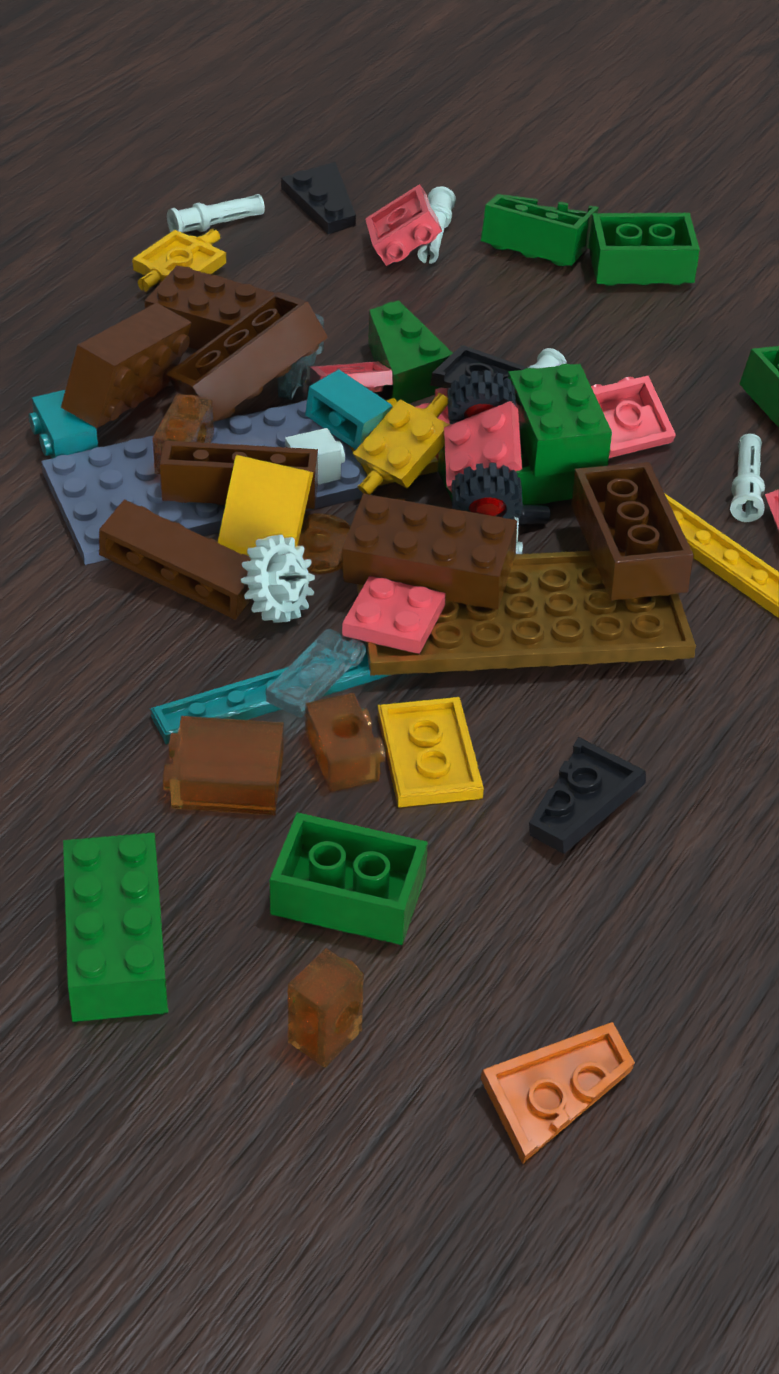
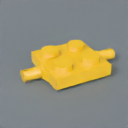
(178, 250)
(402, 444)

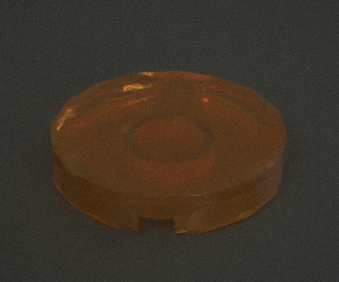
(323, 542)

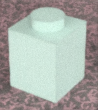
(329, 452)

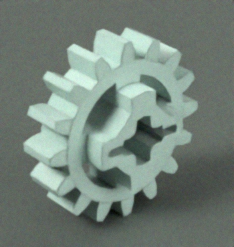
(277, 578)

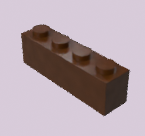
(204, 470)
(175, 557)

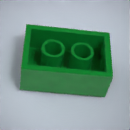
(643, 248)
(560, 420)
(348, 878)

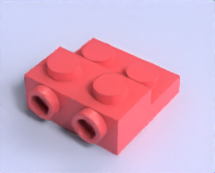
(403, 226)
(634, 415)

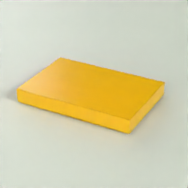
(263, 502)
(429, 752)

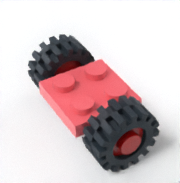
(483, 446)

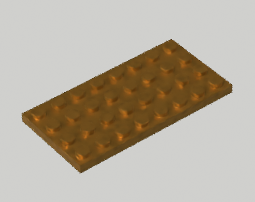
(549, 617)

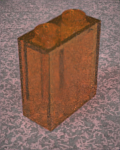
(225, 765)

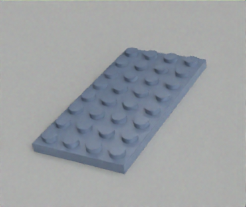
(97, 480)

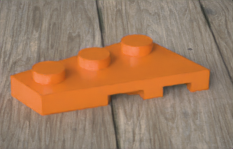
(555, 1085)

